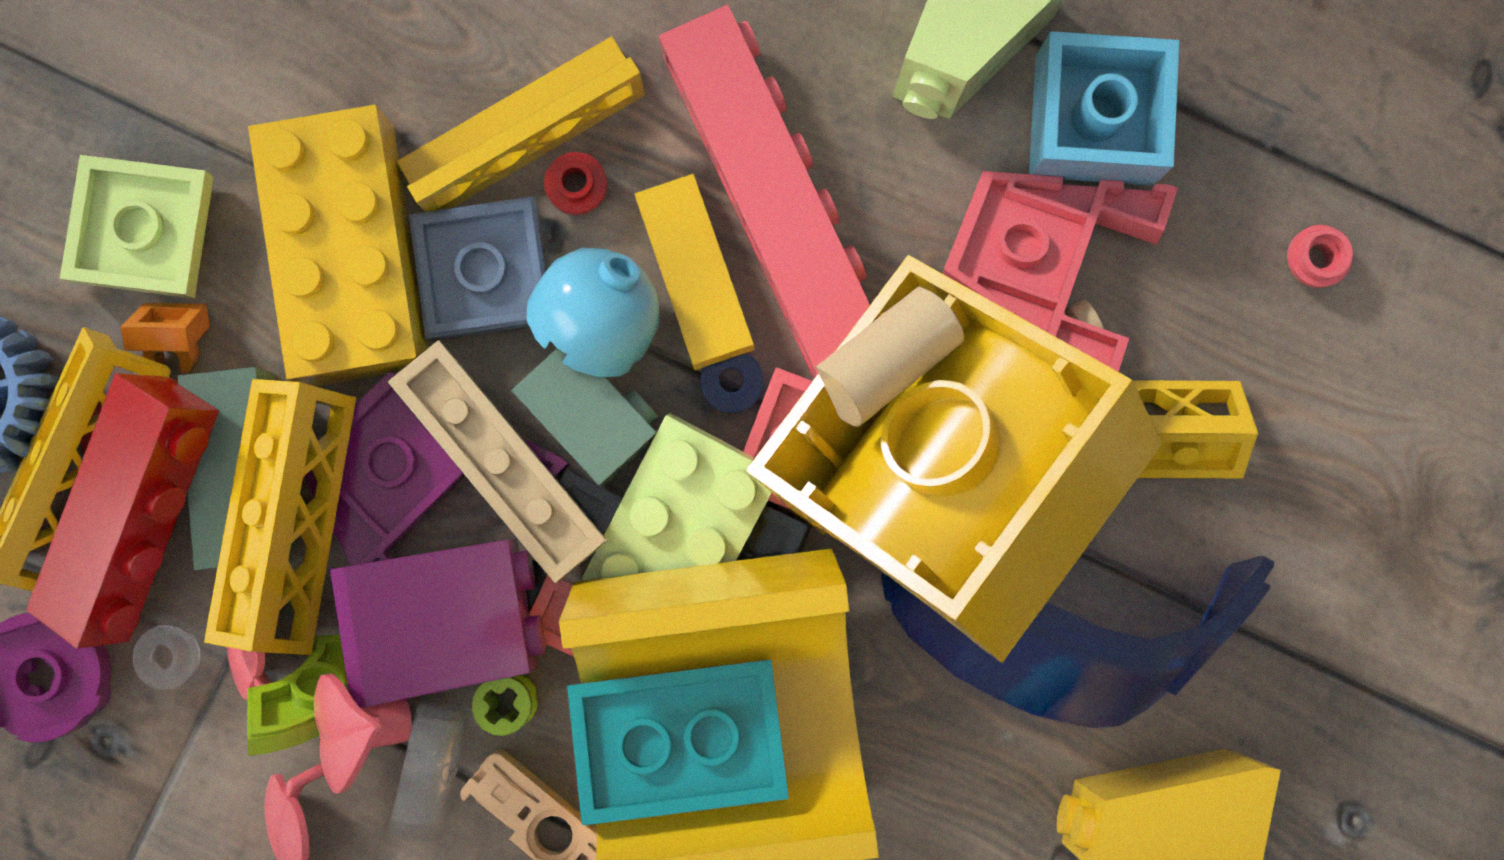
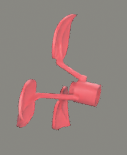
(346, 741)

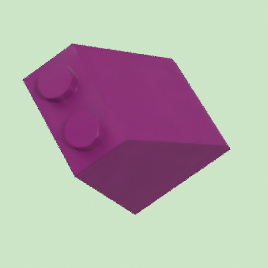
(436, 621)

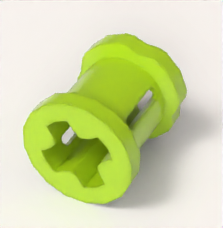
(486, 702)

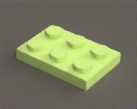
(683, 506)

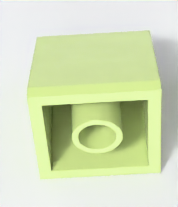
(962, 48)

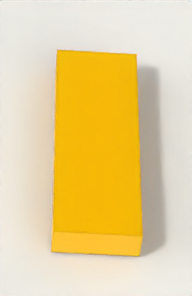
(694, 272)

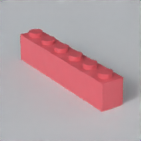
(768, 180)

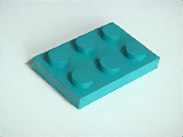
(677, 742)

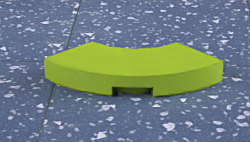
(283, 711)

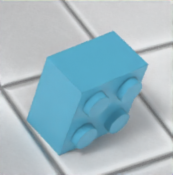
(1104, 108)

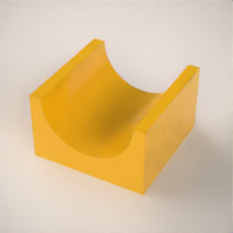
(976, 473)
(728, 615)

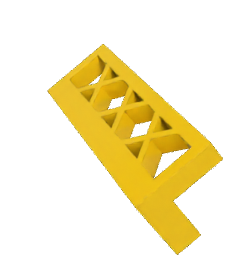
(522, 127)
(1194, 440)
(55, 445)
(269, 515)

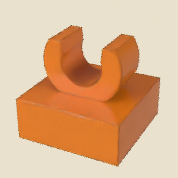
(167, 328)

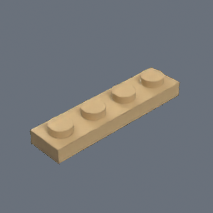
(497, 461)

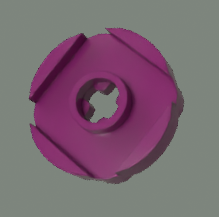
(75, 693)

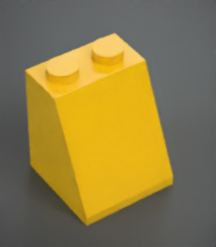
(1173, 810)

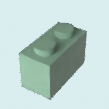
(588, 417)

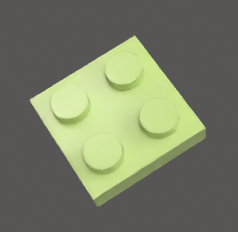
(137, 226)

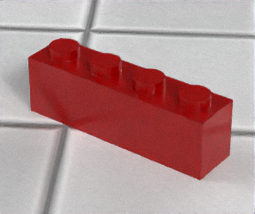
(121, 510)

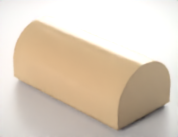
(890, 355)

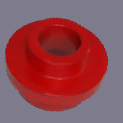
(575, 202)

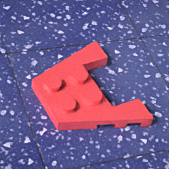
(1029, 240)

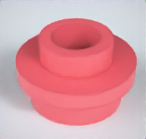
(1335, 248)

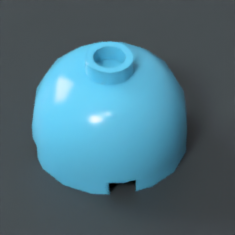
(595, 311)

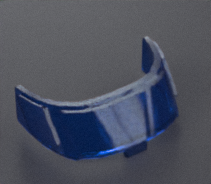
(1081, 670)

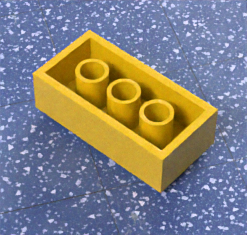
(338, 245)

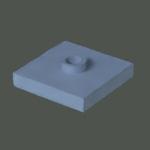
(477, 266)

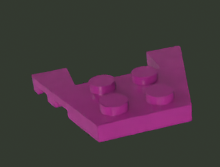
(393, 475)

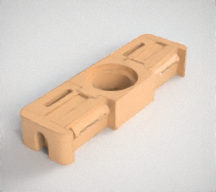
(522, 802)

